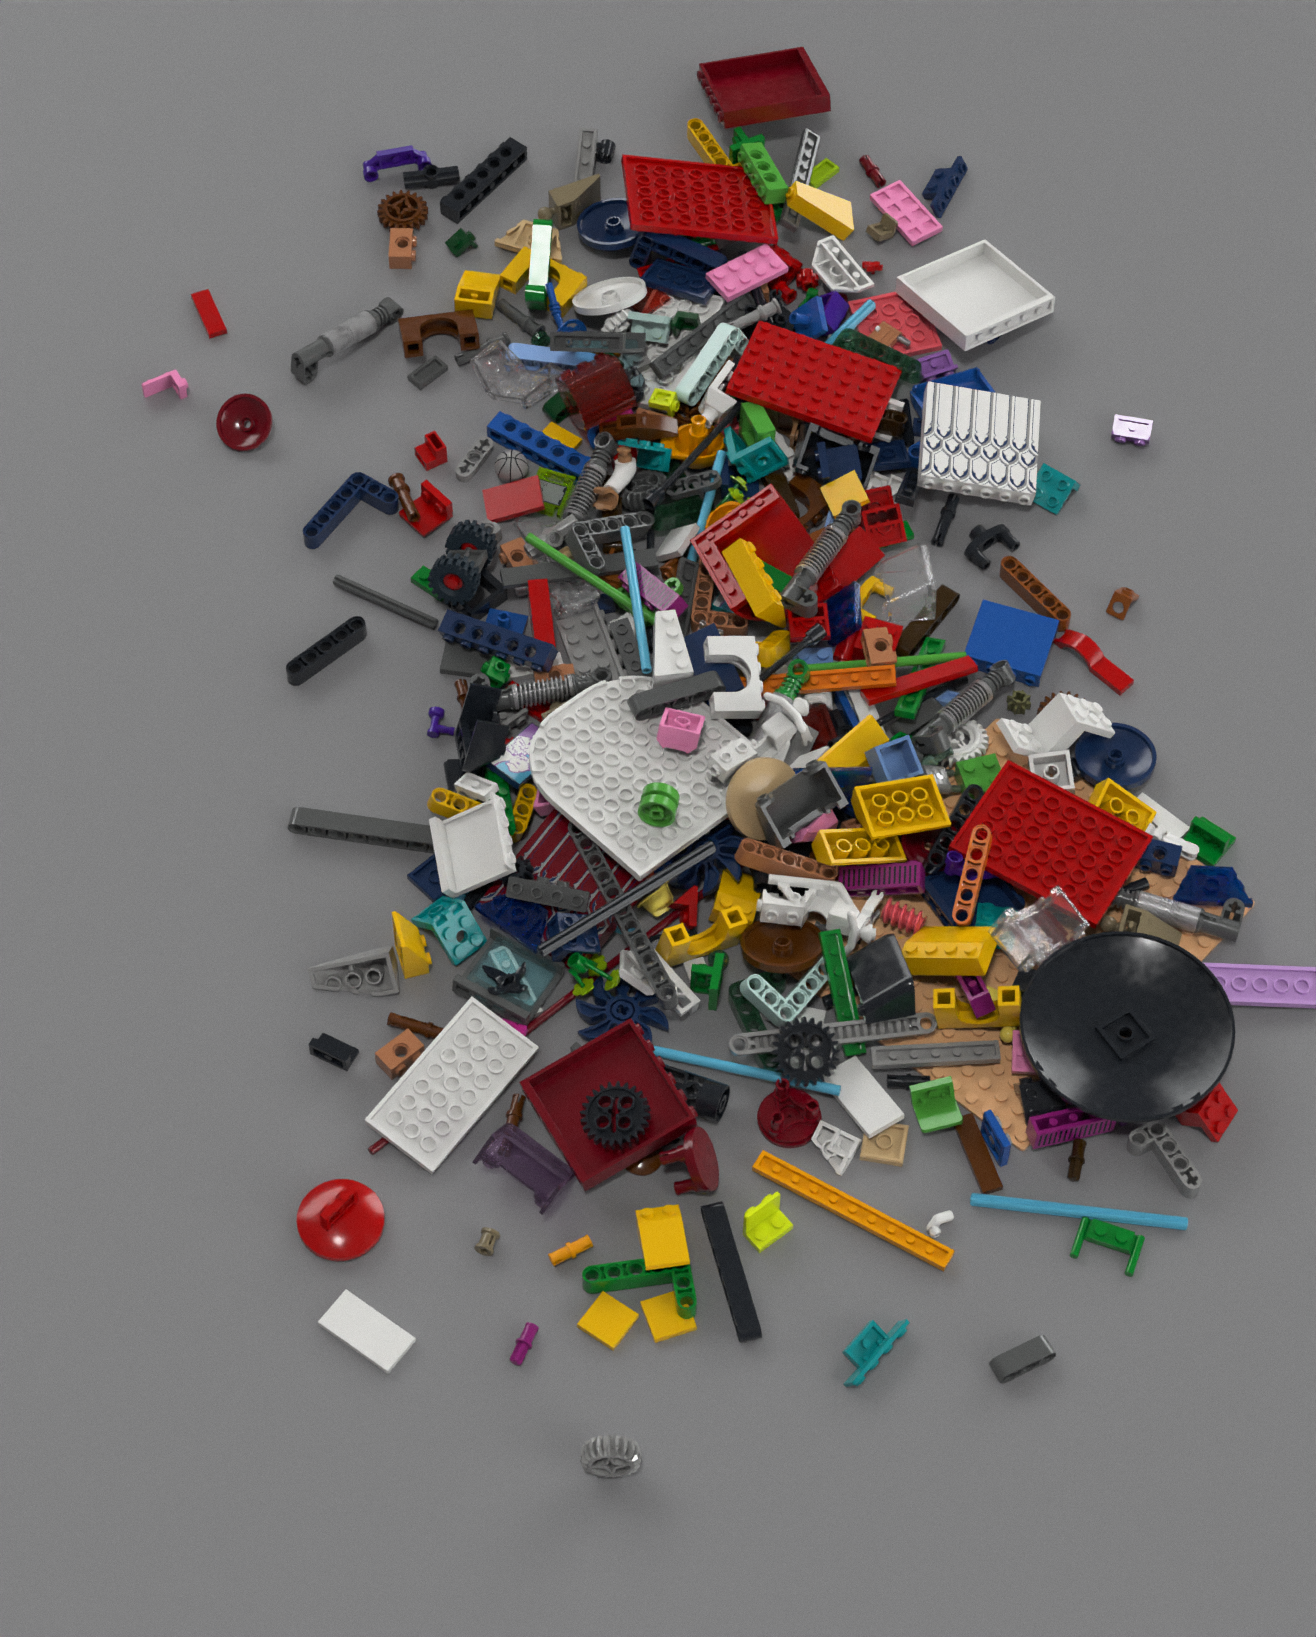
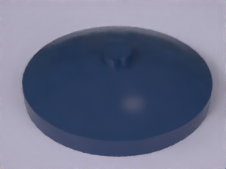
(607, 225)
(1124, 758)

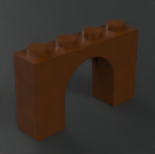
(457, 323)
(809, 494)

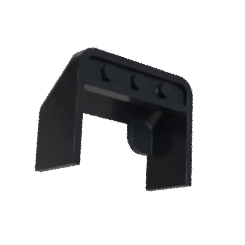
(478, 731)

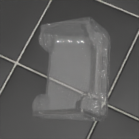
(908, 585)

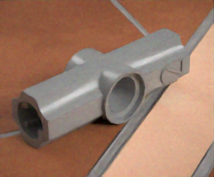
(560, 530)

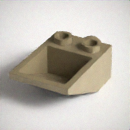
(570, 201)
(1141, 921)

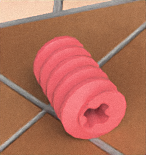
(902, 917)

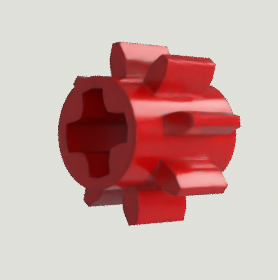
(807, 279)

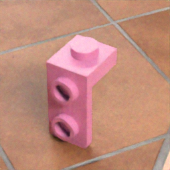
(165, 381)

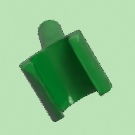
(811, 293)

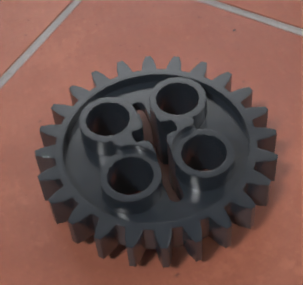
(785, 1051)
(635, 1115)

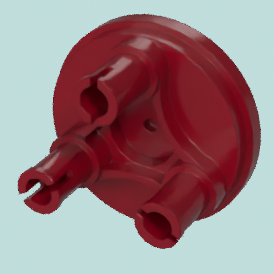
(788, 1116)
(700, 1161)

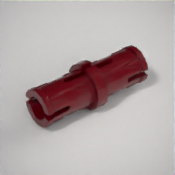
(872, 171)

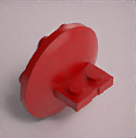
(340, 1220)

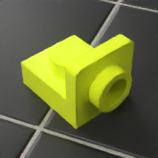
(664, 400)

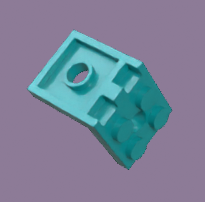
(748, 458)
(446, 919)

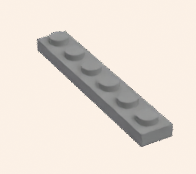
(935, 1054)

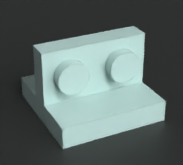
(655, 326)

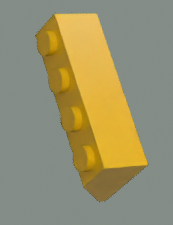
(851, 748)
(855, 847)

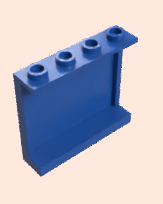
(1012, 636)

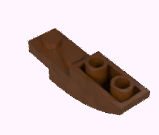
(644, 426)

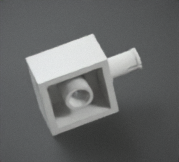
(1053, 763)

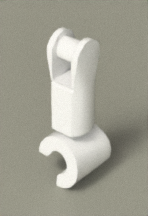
(1189, 850)

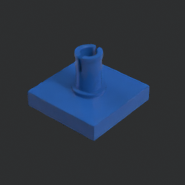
(810, 318)
(507, 620)

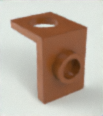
(1126, 597)

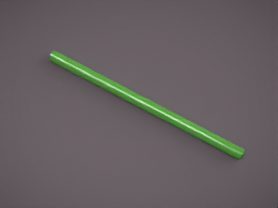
(586, 575)
(901, 662)

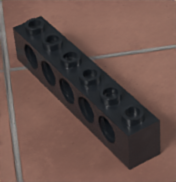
(483, 180)

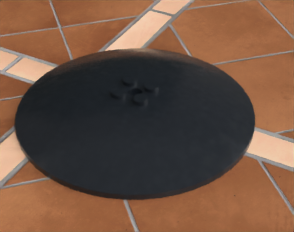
(1135, 985)

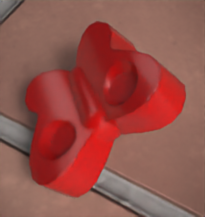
(872, 266)

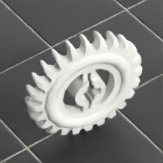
(977, 744)

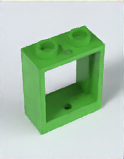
(755, 424)

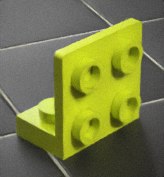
(765, 1223)

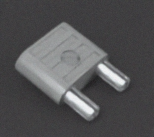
(941, 778)

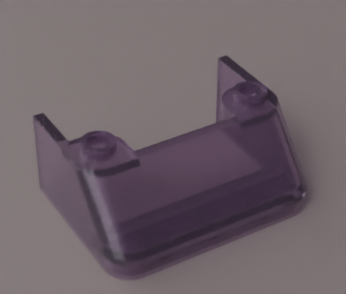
(528, 1163)

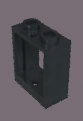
(497, 597)

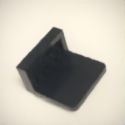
(1037, 1098)

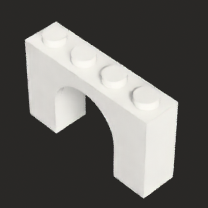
(743, 653)

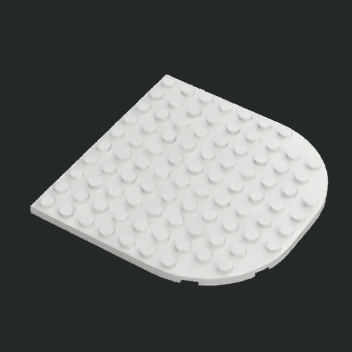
(598, 758)

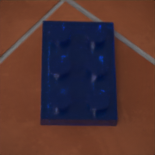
(844, 613)

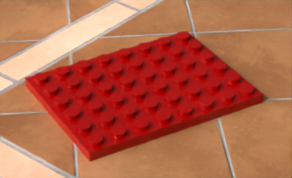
(695, 200)
(814, 381)
(1053, 840)

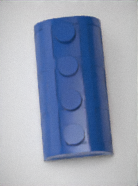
(969, 378)

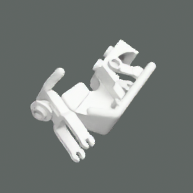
(774, 744)
(824, 897)

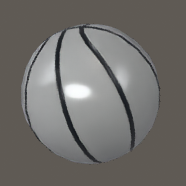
(511, 466)

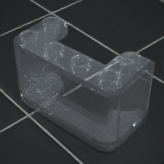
(1038, 930)

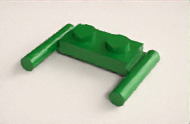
(1110, 1237)

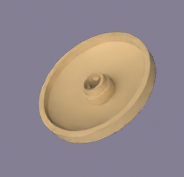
(747, 784)

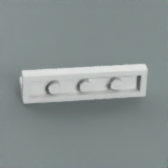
(685, 995)

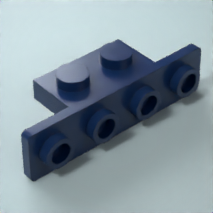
(944, 185)

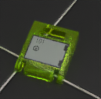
(555, 494)

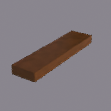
(978, 1155)

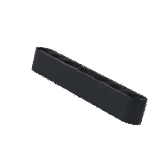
(731, 1272)

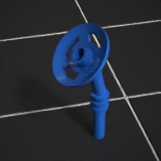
(555, 312)

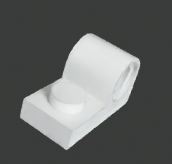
(475, 787)

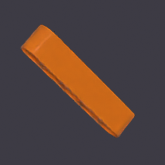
(972, 865)

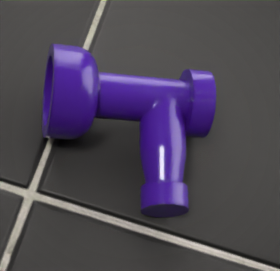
(437, 714)

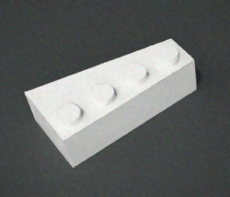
(670, 652)

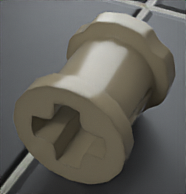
(487, 1241)

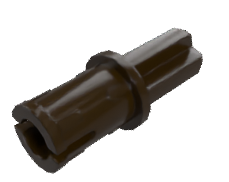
(1076, 1159)

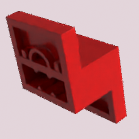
(882, 518)
(868, 623)
(799, 625)
(1211, 1114)

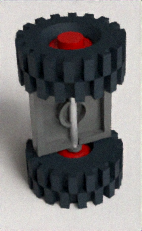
(467, 552)

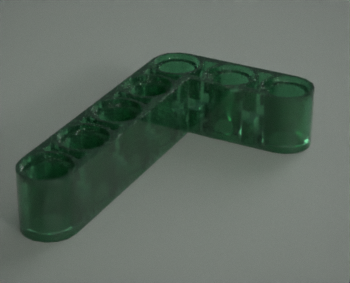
(875, 349)
(680, 512)
(753, 1019)

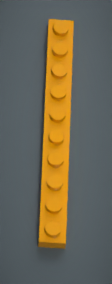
(853, 1210)

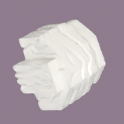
(817, 699)

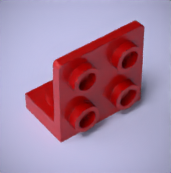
(432, 507)

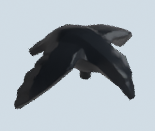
(506, 982)

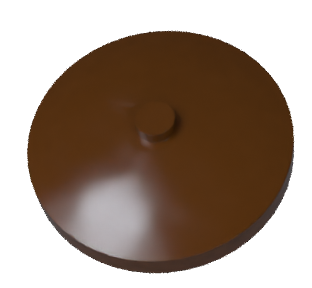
(781, 946)

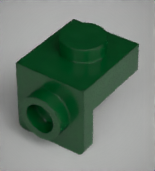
(461, 241)
(684, 321)

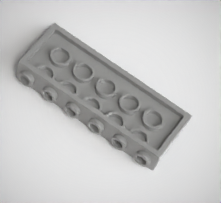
(589, 643)

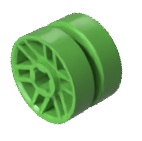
(658, 804)

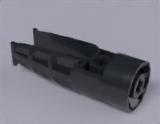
(710, 1098)

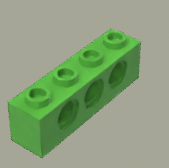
(762, 173)

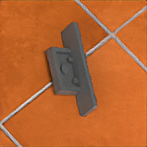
(627, 646)
(548, 893)

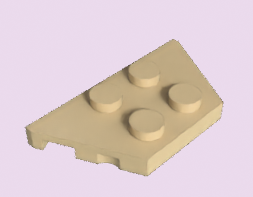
(521, 236)

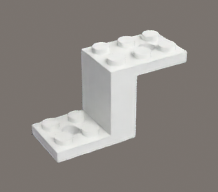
(1056, 726)

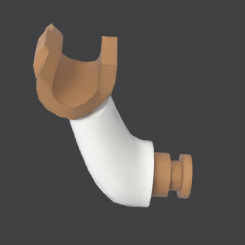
(623, 473)

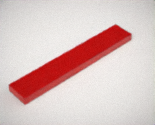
(921, 680)

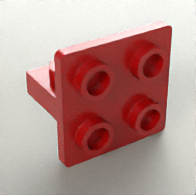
(793, 264)

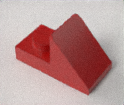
(688, 904)

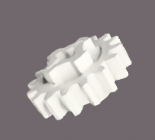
(618, 322)

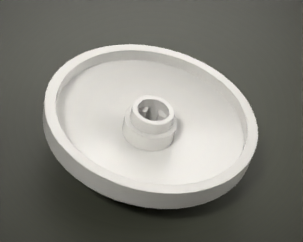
(609, 296)

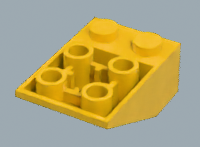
(477, 292)

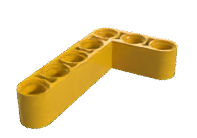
(705, 144)
(773, 647)
(450, 799)

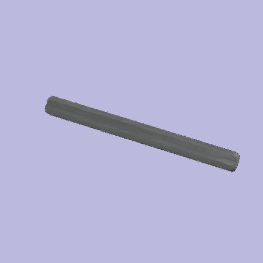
(385, 601)

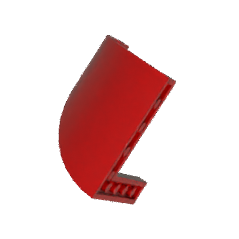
(778, 541)

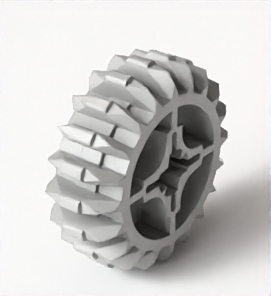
(610, 1456)

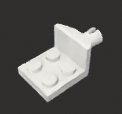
(715, 402)

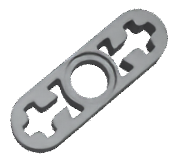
(473, 467)

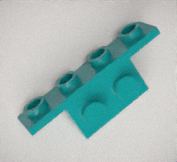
(869, 1346)

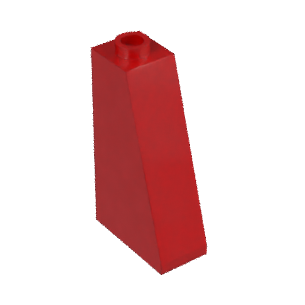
(540, 611)

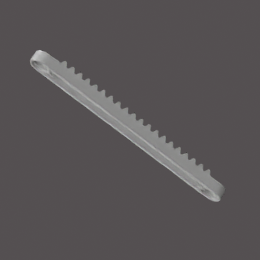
(845, 1033)

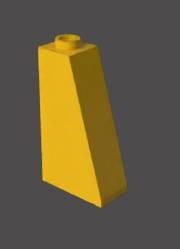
(822, 208)

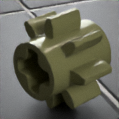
(1018, 702)

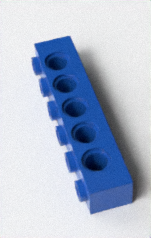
(536, 445)

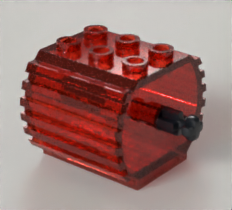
(597, 390)

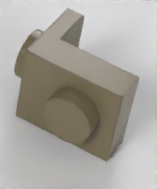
(884, 229)

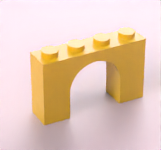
(568, 280)
(677, 946)
(954, 1013)

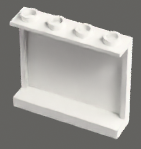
(473, 847)

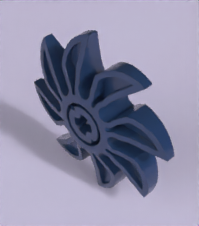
(721, 859)
(612, 1010)

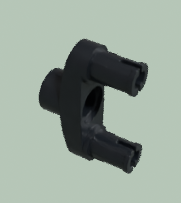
(984, 539)

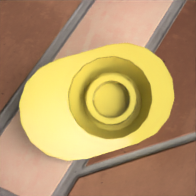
(658, 901)

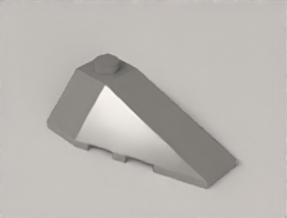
(366, 972)

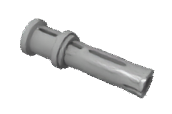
(761, 313)

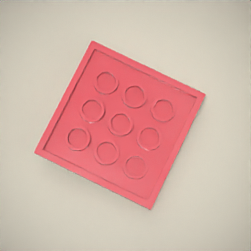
(903, 317)

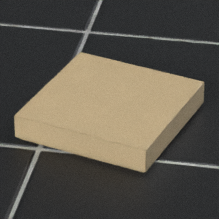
(886, 1146)

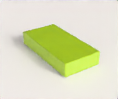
(823, 172)

